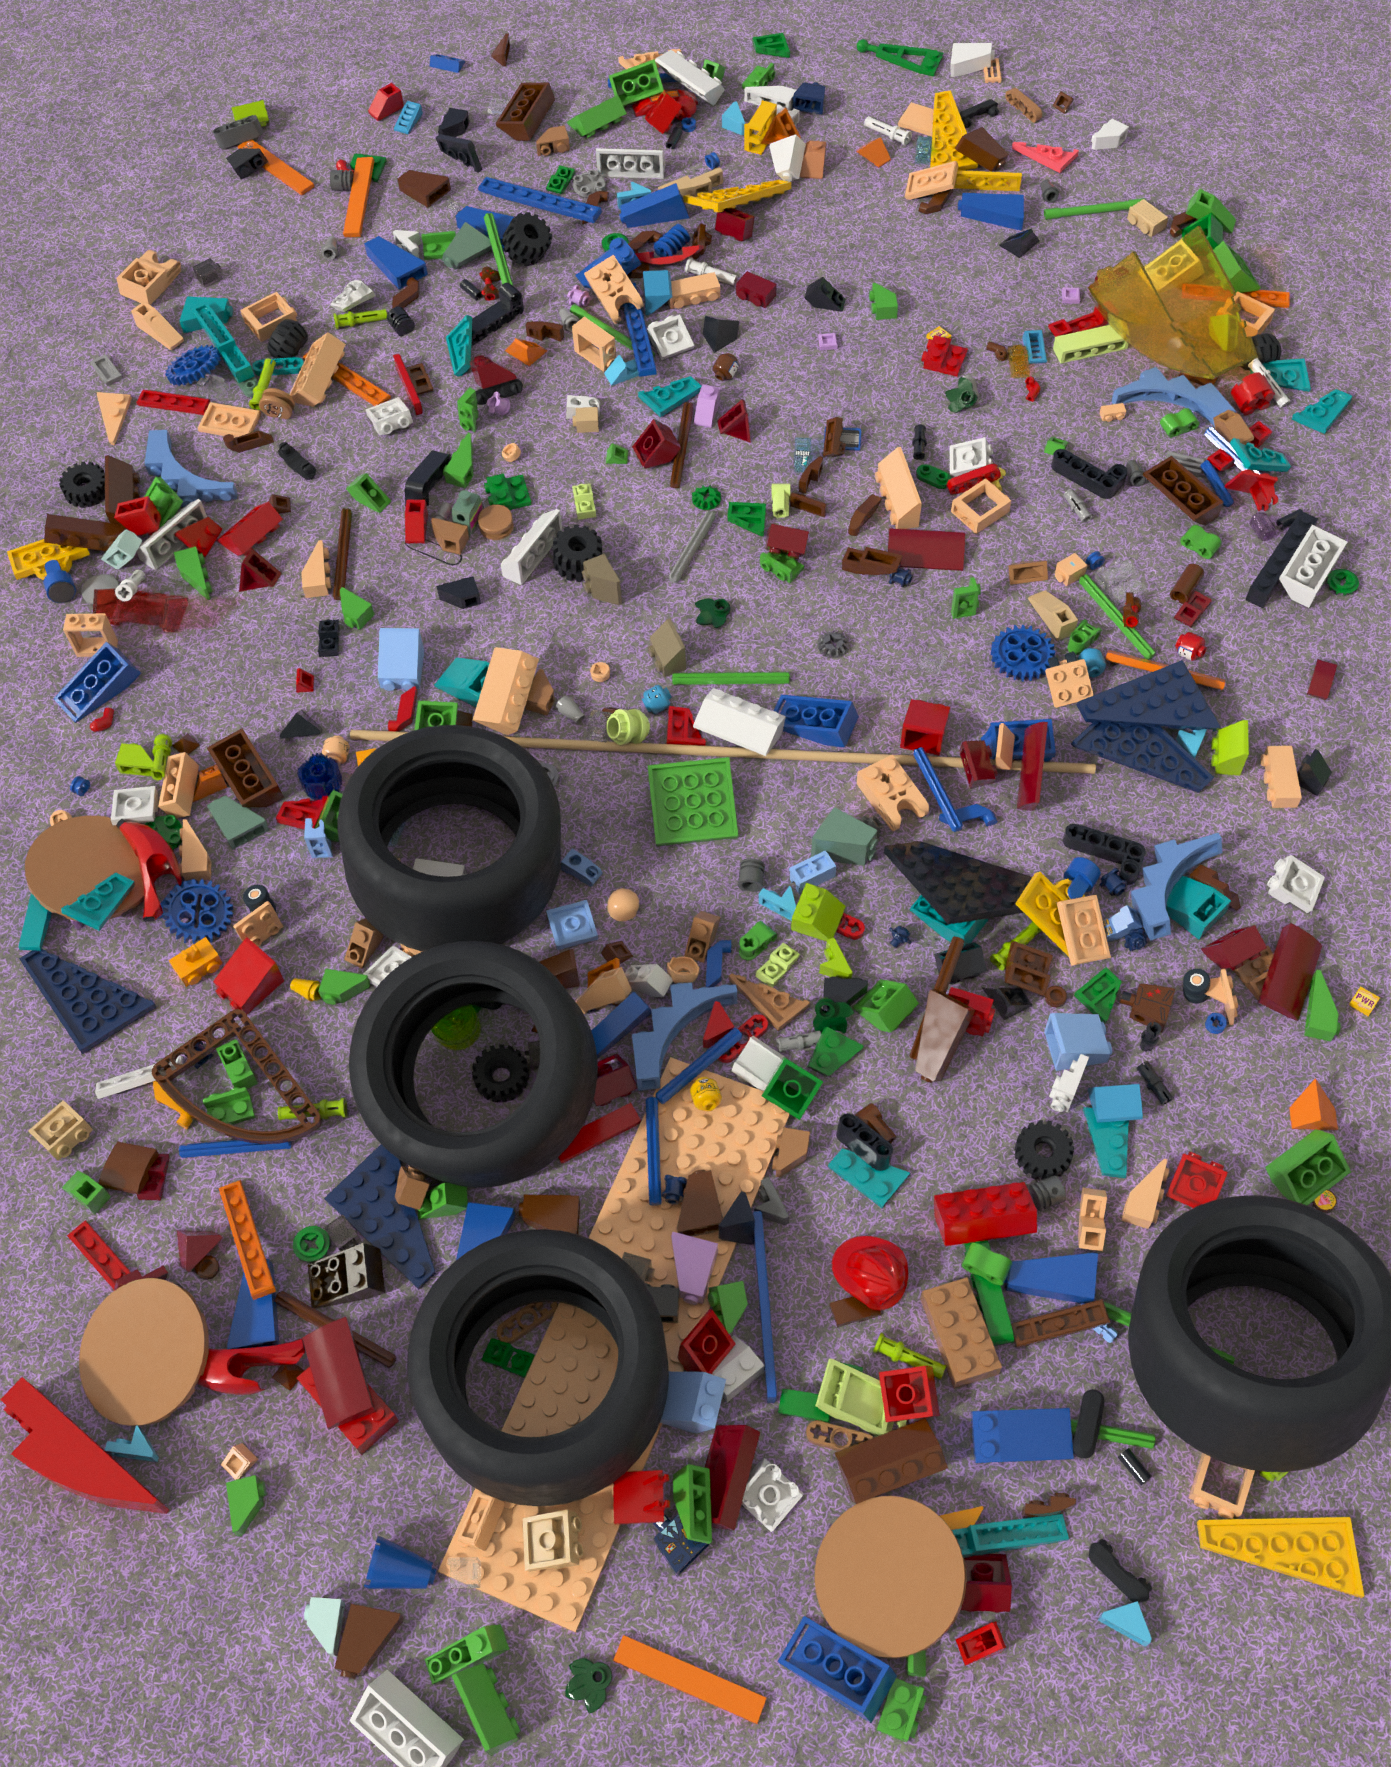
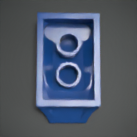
(623, 254)
(1018, 729)

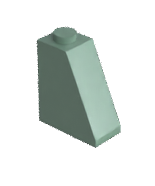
(466, 247)
(236, 822)

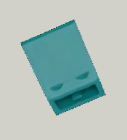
(464, 679)
(1196, 906)
(929, 915)

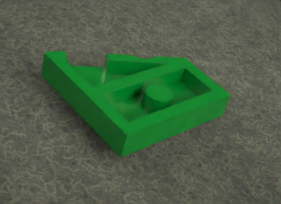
(771, 45)
(748, 516)

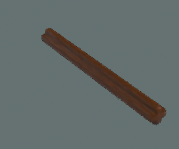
(682, 440)
(342, 552)
(942, 982)
(319, 1319)

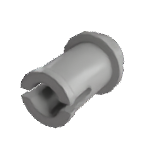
(443, 512)

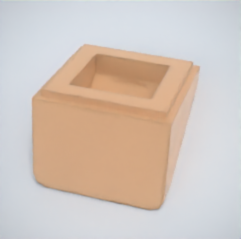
(239, 1461)

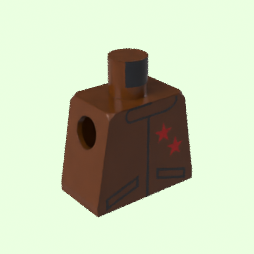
(1149, 1004)

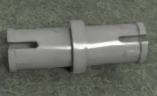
(1072, 497)
(798, 1041)

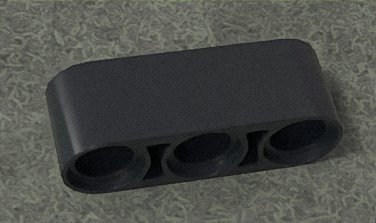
(864, 1142)

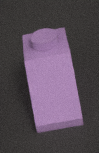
(707, 405)

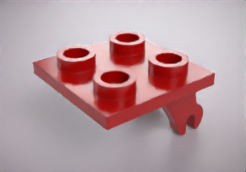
(1258, 485)
(640, 1497)

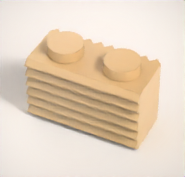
(1147, 218)

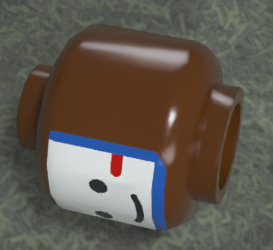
(725, 366)

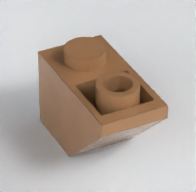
(557, 137)
(1232, 426)
(450, 535)
(540, 695)
(701, 935)
(363, 943)
(792, 1150)
(411, 1187)

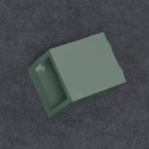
(845, 839)

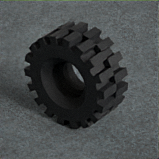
(86, 494)
(495, 1059)
(1036, 1164)

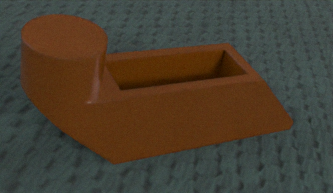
(596, 198)
(936, 203)
(1178, 220)
(642, 238)
(407, 295)
(247, 441)
(863, 514)

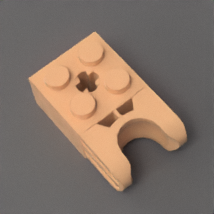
(147, 278)
(612, 287)
(890, 791)

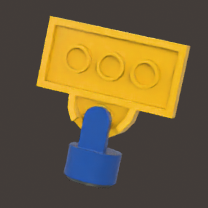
(50, 564)
(1041, 897)

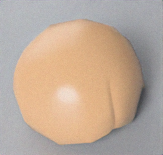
(623, 904)
(683, 964)

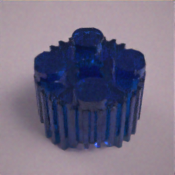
(319, 776)

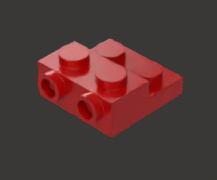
(943, 356)
(984, 1012)
(1196, 1181)

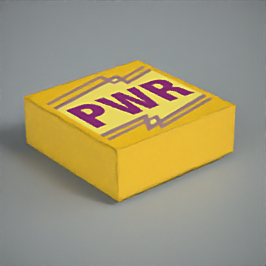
(939, 332)
(1364, 1001)

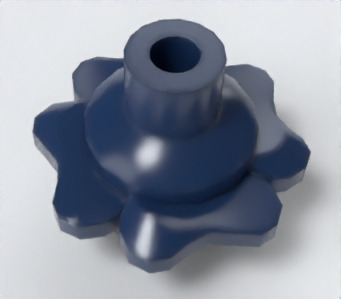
(900, 935)
(1136, 939)

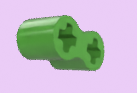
(1179, 422)
(1201, 541)
(987, 1264)

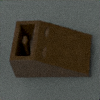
(346, 1276)

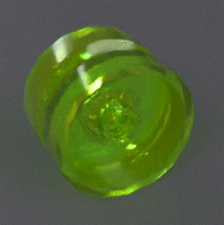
(458, 1029)

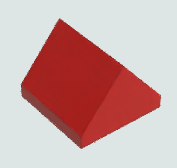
(304, 681)

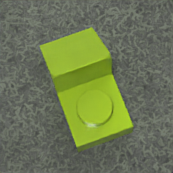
(836, 962)

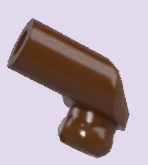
(999, 350)

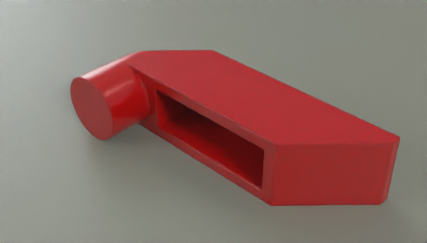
(405, 711)

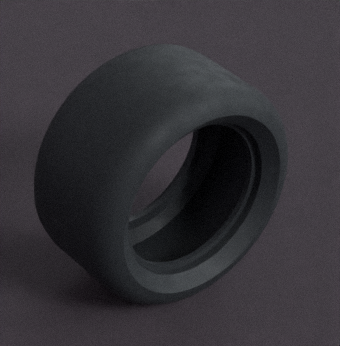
(434, 770)
(403, 1014)
(489, 1284)
(1243, 1415)

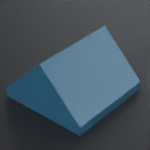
(656, 289)
(1116, 1103)

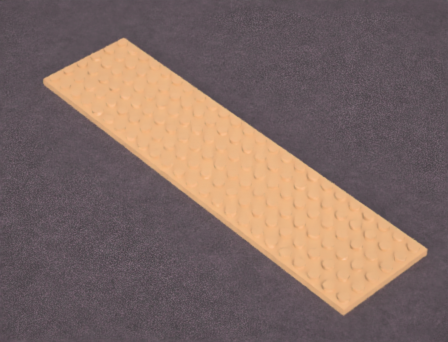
(580, 1354)

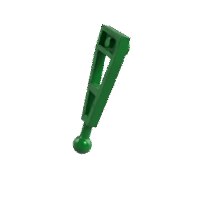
(928, 67)

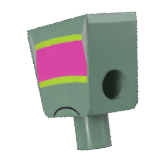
(468, 508)

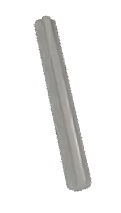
(692, 547)

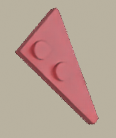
(1049, 156)

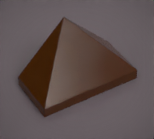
(501, 52)
(808, 504)

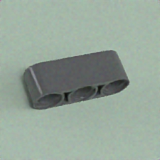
(238, 131)

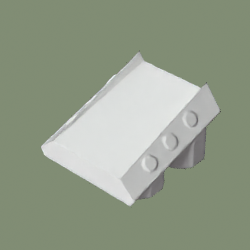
(353, 295)
(756, 1063)
(769, 1494)

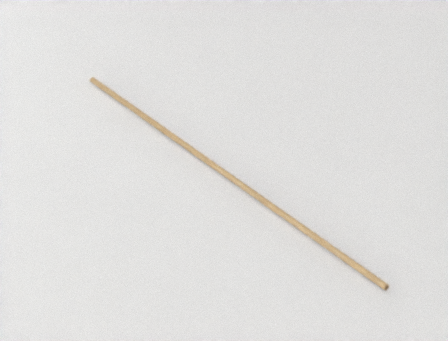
(738, 752)

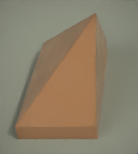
(1028, 571)

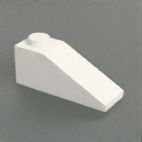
(774, 94)

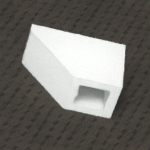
(1110, 135)
(649, 979)

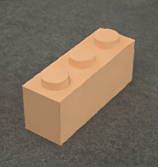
(694, 290)
(1281, 777)
(178, 785)

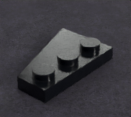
(459, 149)

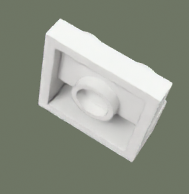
(670, 337)
(389, 416)
(969, 456)
(135, 805)
(1295, 883)
(385, 964)
(1066, 1086)

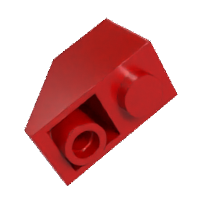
(386, 102)
(416, 521)

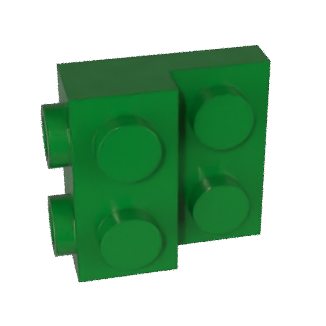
(507, 491)

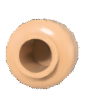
(337, 749)

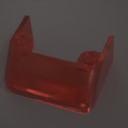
(142, 608)

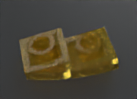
(1018, 361)

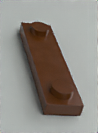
(1060, 1323)

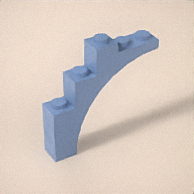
(1155, 387)
(188, 486)
(1161, 878)
(668, 1022)

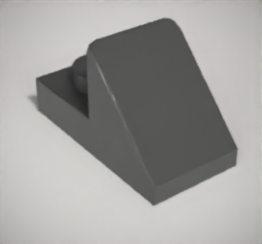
(773, 1208)

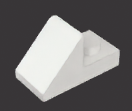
(408, 241)

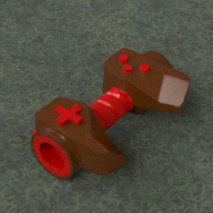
(488, 275)
(1131, 610)

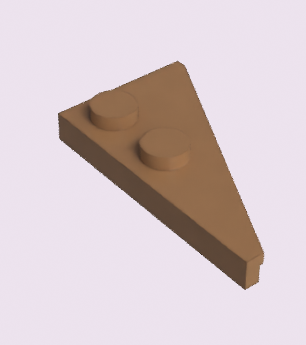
(774, 1005)

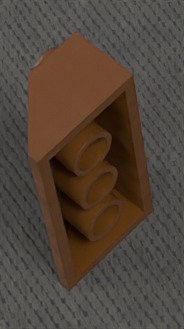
(526, 110)
(119, 485)
(1185, 490)
(245, 771)
(890, 1461)

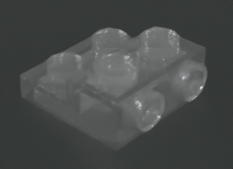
(1118, 580)

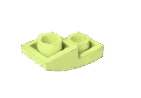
(584, 501)
(777, 965)

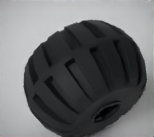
(287, 339)
(1267, 348)

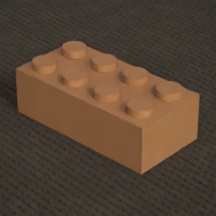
(960, 1333)

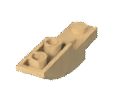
(698, 184)

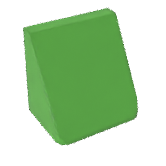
(1054, 444)
(616, 455)
(917, 1664)

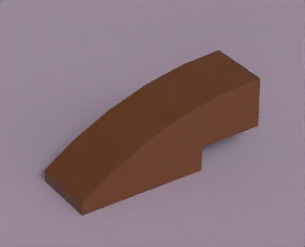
(870, 561)

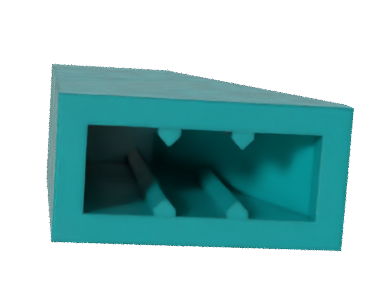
(219, 305)

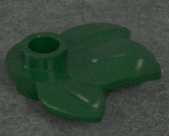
(959, 396)
(710, 613)
(833, 1017)
(586, 1686)

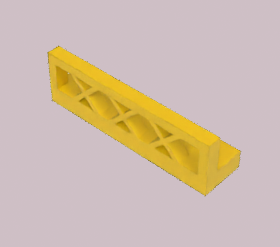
(988, 180)

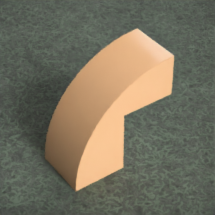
(1091, 1219)

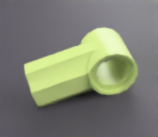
(780, 498)

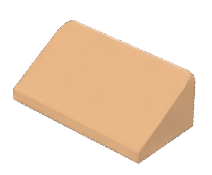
(1004, 748)
(481, 1521)

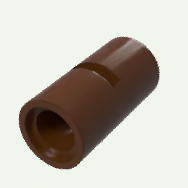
(1187, 583)

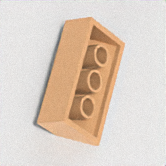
(317, 370)
(899, 490)
(505, 690)

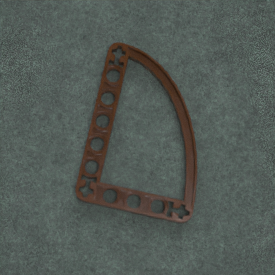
(233, 1029)

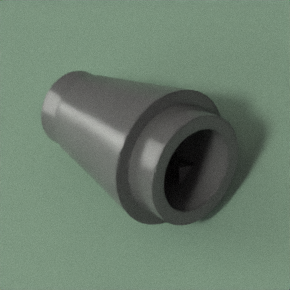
(1049, 191)
(1135, 473)

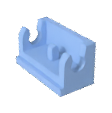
(316, 840)
(813, 871)

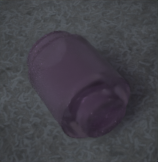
(1262, 526)

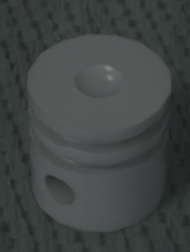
(341, 180)
(751, 875)
(1047, 1192)

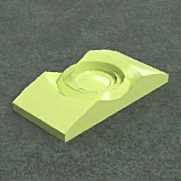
(853, 1398)

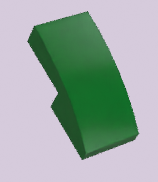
(560, 180)
(500, 1353)
(801, 1405)

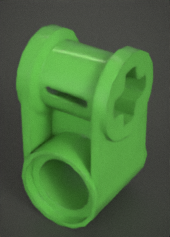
(1083, 637)
(756, 941)

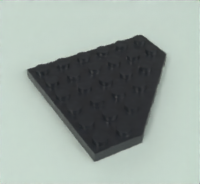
(958, 884)

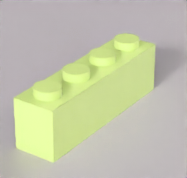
(1088, 344)

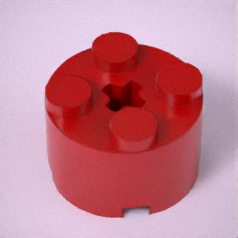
(1253, 393)

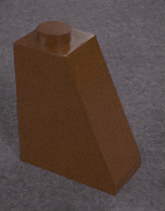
(982, 149)
(423, 186)
(564, 968)
(700, 1206)
(551, 1212)
(364, 1638)

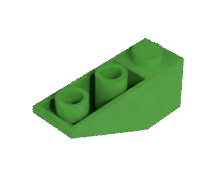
(1204, 203)
(460, 468)
(191, 570)
(467, 1652)

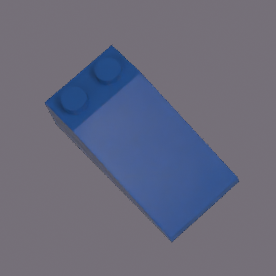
(97, 682)
(818, 719)
(1021, 1435)
(839, 1669)

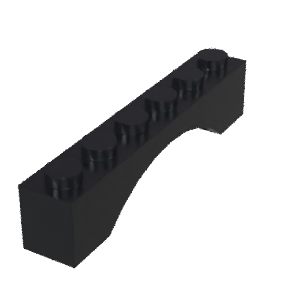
(1269, 576)

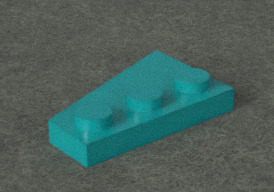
(459, 346)
(1289, 373)
(667, 398)
(1325, 412)
(1257, 459)
(100, 904)
(1110, 1144)
(874, 1184)

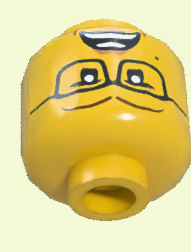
(705, 1094)

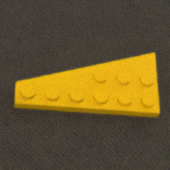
(947, 132)
(733, 196)
(1298, 1547)

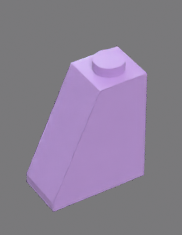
(694, 1266)

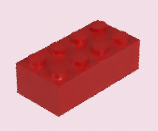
(985, 1213)
(362, 1431)

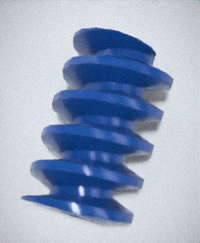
(672, 241)

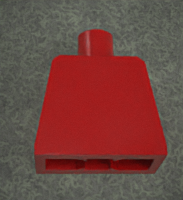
(138, 516)

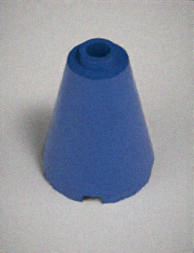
(398, 1568)

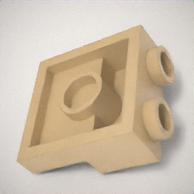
(61, 1130)
(552, 1540)

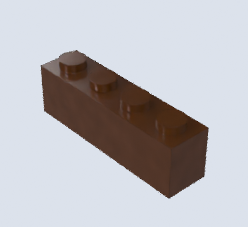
(81, 532)

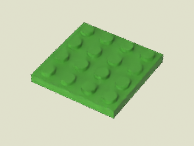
(692, 801)

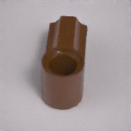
(872, 1117)

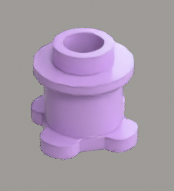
(578, 297)
(498, 404)

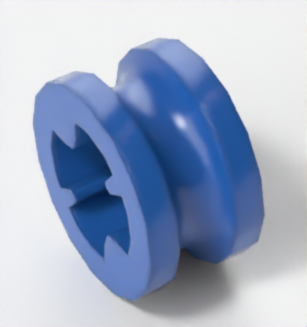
(688, 128)
(712, 160)
(1095, 560)
(79, 785)
(1215, 1030)

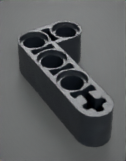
(498, 314)
(426, 476)
(1089, 476)
(1103, 850)

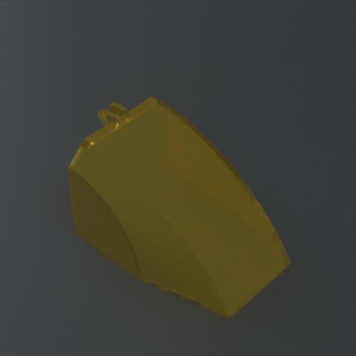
(1176, 309)

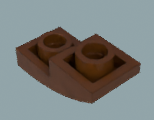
(1056, 1505)

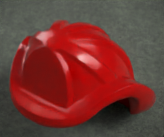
(871, 1271)

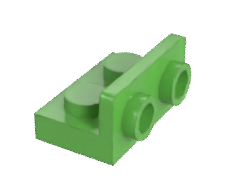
(760, 76)
(436, 243)
(468, 410)
(781, 565)
(966, 600)
(230, 1106)
(901, 1709)

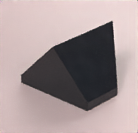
(1020, 243)
(720, 331)
(300, 725)
(1008, 1000)
(738, 1222)

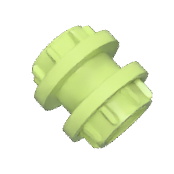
(628, 726)

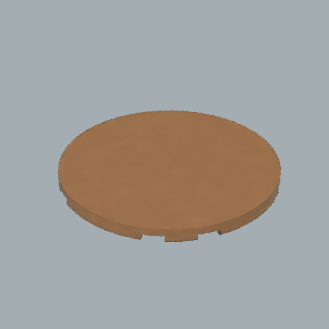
(77, 857)
(143, 1352)
(890, 1577)

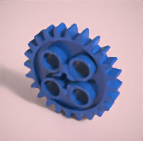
(193, 365)
(1018, 646)
(177, 910)

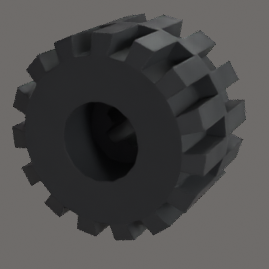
(527, 238)
(574, 548)

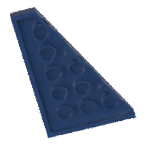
(1155, 699)
(1144, 750)
(82, 1000)
(371, 1208)

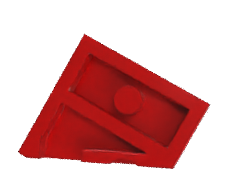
(200, 535)
(681, 729)
(295, 812)

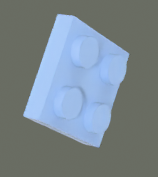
(572, 925)

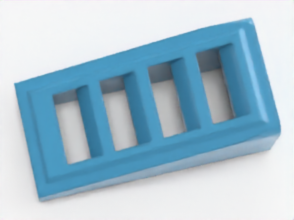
(409, 116)
(1033, 336)

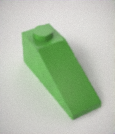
(1321, 1011)
(693, 1502)

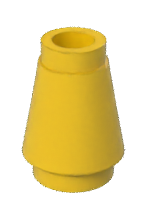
(306, 988)

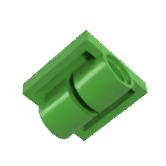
(164, 499)

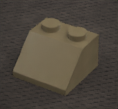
(601, 580)
(667, 649)

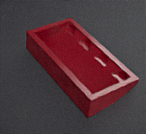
(928, 548)
(1032, 766)
(1290, 972)
(338, 1373)
(729, 1467)

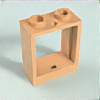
(262, 307)
(1256, 308)
(587, 333)
(970, 517)
(91, 622)
(1205, 1500)

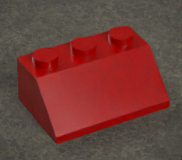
(251, 529)

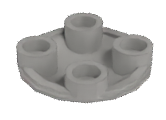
(588, 183)
(100, 581)

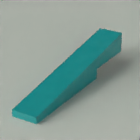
(223, 342)
(35, 926)
(1011, 1535)

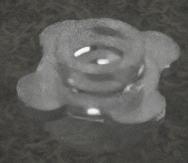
(453, 207)

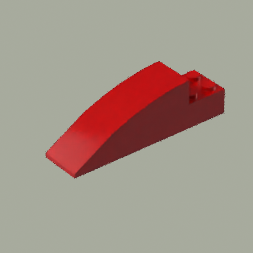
(69, 1456)

